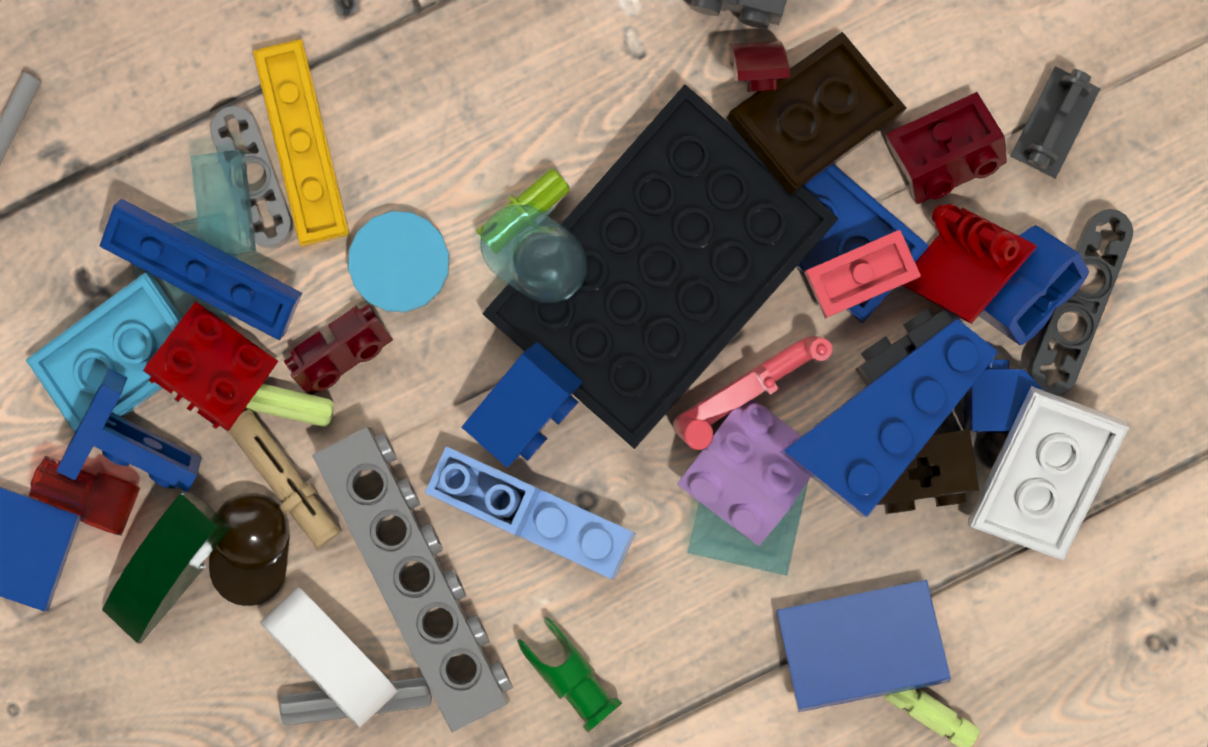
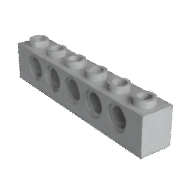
(458, 700)

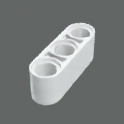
(329, 657)

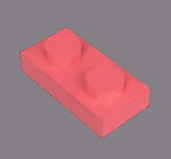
(862, 274)

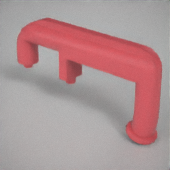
(695, 423)

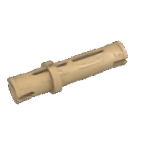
(284, 480)

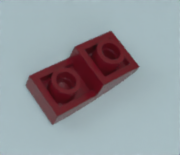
(759, 64)

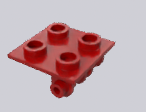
(967, 262)
(210, 367)

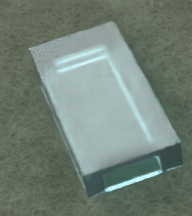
(223, 201)

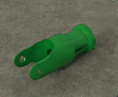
(574, 680)

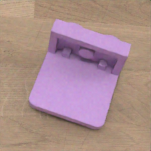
(745, 474)

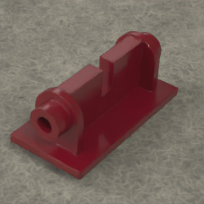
(358, 339)

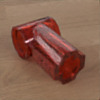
(97, 498)

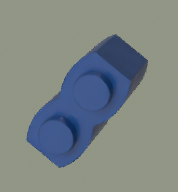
(1036, 288)

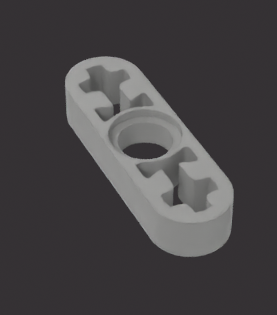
(251, 138)

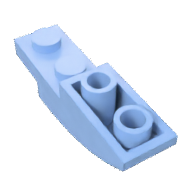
(530, 513)

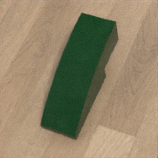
(164, 565)

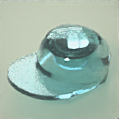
(533, 254)

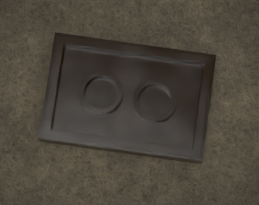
(816, 114)

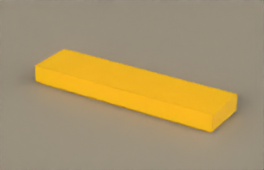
(301, 143)

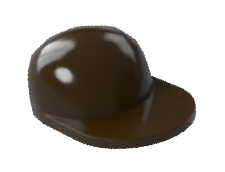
(254, 553)

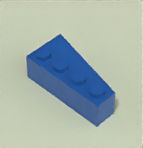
(884, 426)

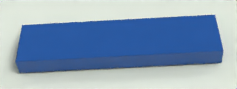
(200, 269)

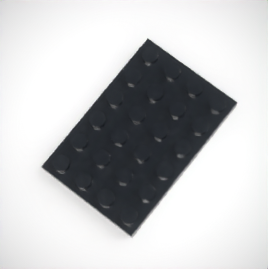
(678, 261)

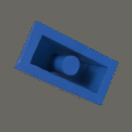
(996, 398)

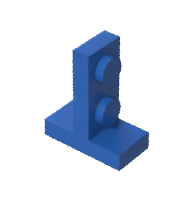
(126, 442)

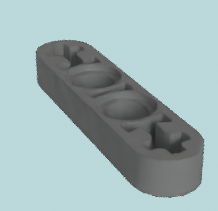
(1087, 306)

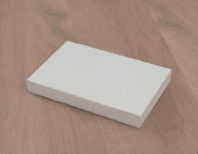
(1047, 473)

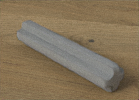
(318, 706)

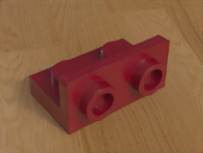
(948, 148)

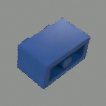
(522, 405)

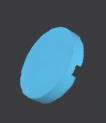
(398, 262)

